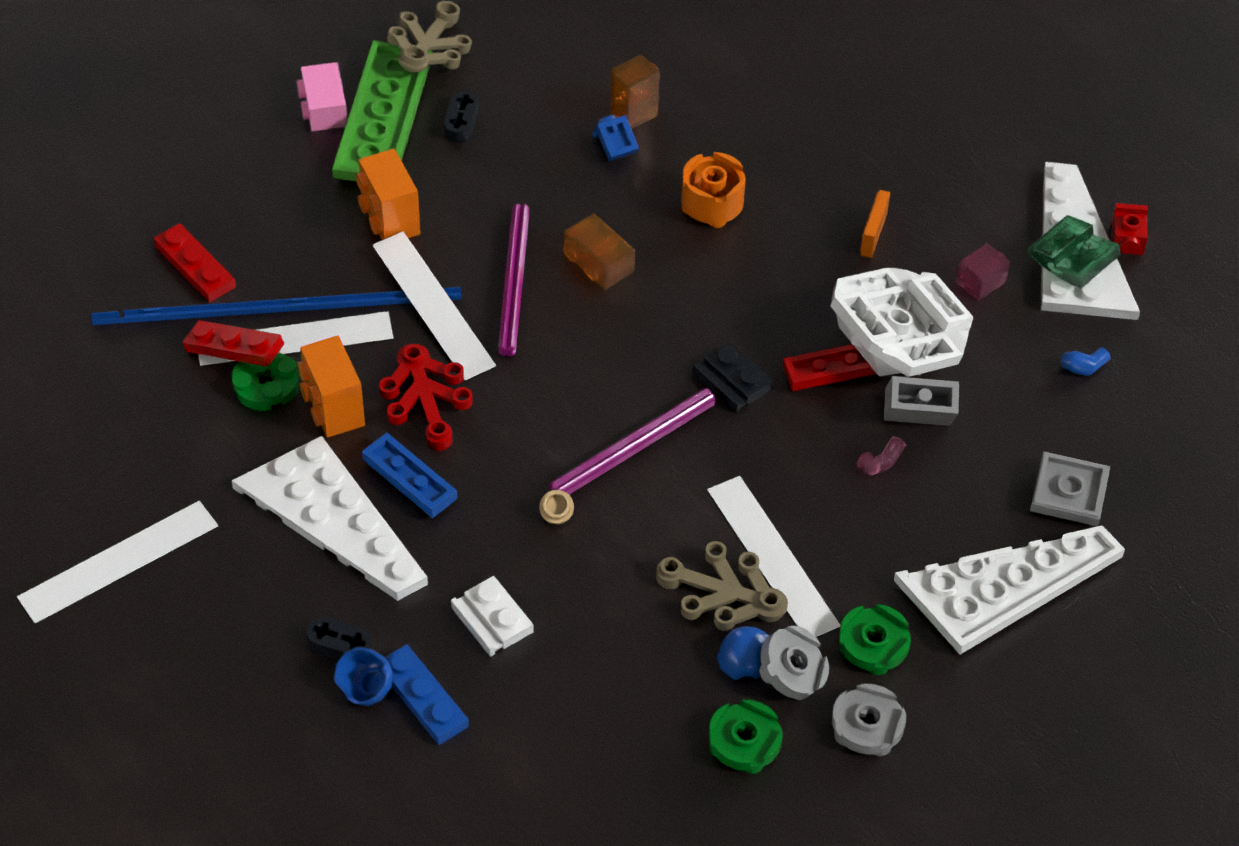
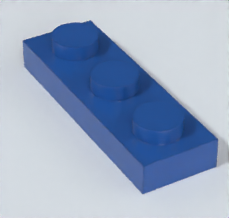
(409, 475)
(425, 696)

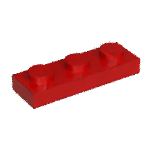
(194, 262)
(233, 343)
(825, 367)

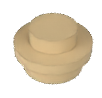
(556, 507)

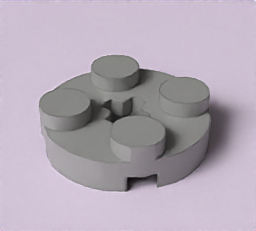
(779, 670)
(867, 738)

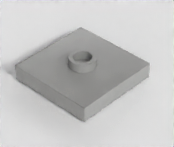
(1070, 488)

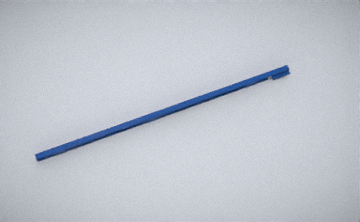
(258, 307)

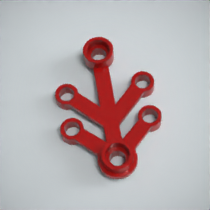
(425, 390)

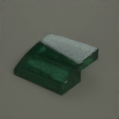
(1074, 251)

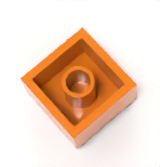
(388, 195)
(331, 386)

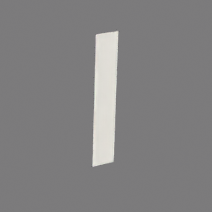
(434, 305)
(350, 330)
(775, 557)
(116, 561)

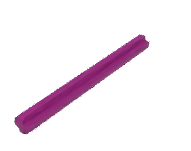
(513, 280)
(634, 442)

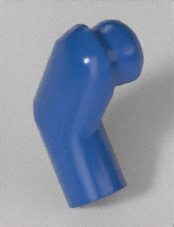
(1083, 363)

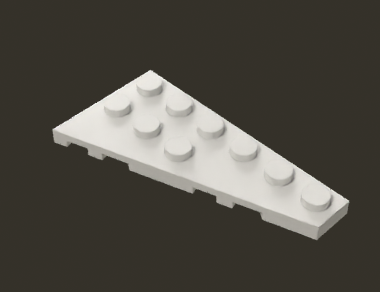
(1107, 292)
(332, 511)
(1002, 585)

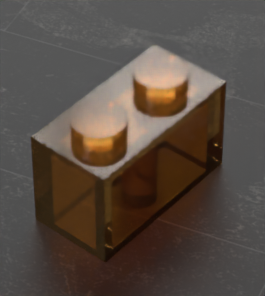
(635, 90)
(599, 251)

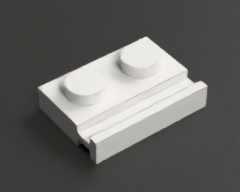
(492, 616)

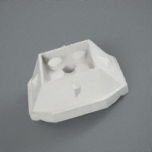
(902, 320)

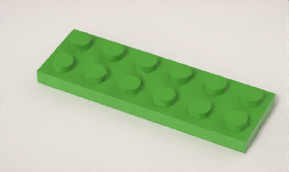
(380, 111)

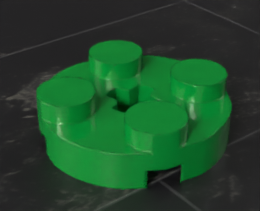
(261, 396)
(870, 655)
(743, 754)

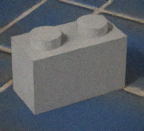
(921, 401)

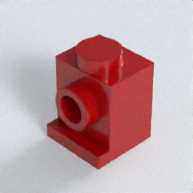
(1130, 228)

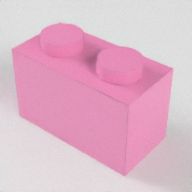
(323, 97)

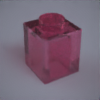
(983, 271)

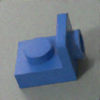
(615, 137)

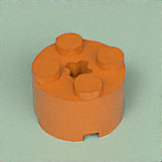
(713, 188)

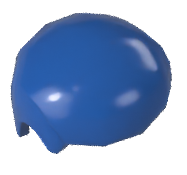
(741, 652)
(363, 676)

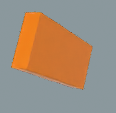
(875, 223)

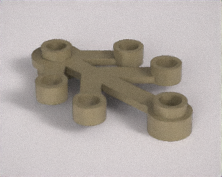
(415, 57)
(724, 590)

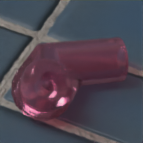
(884, 461)

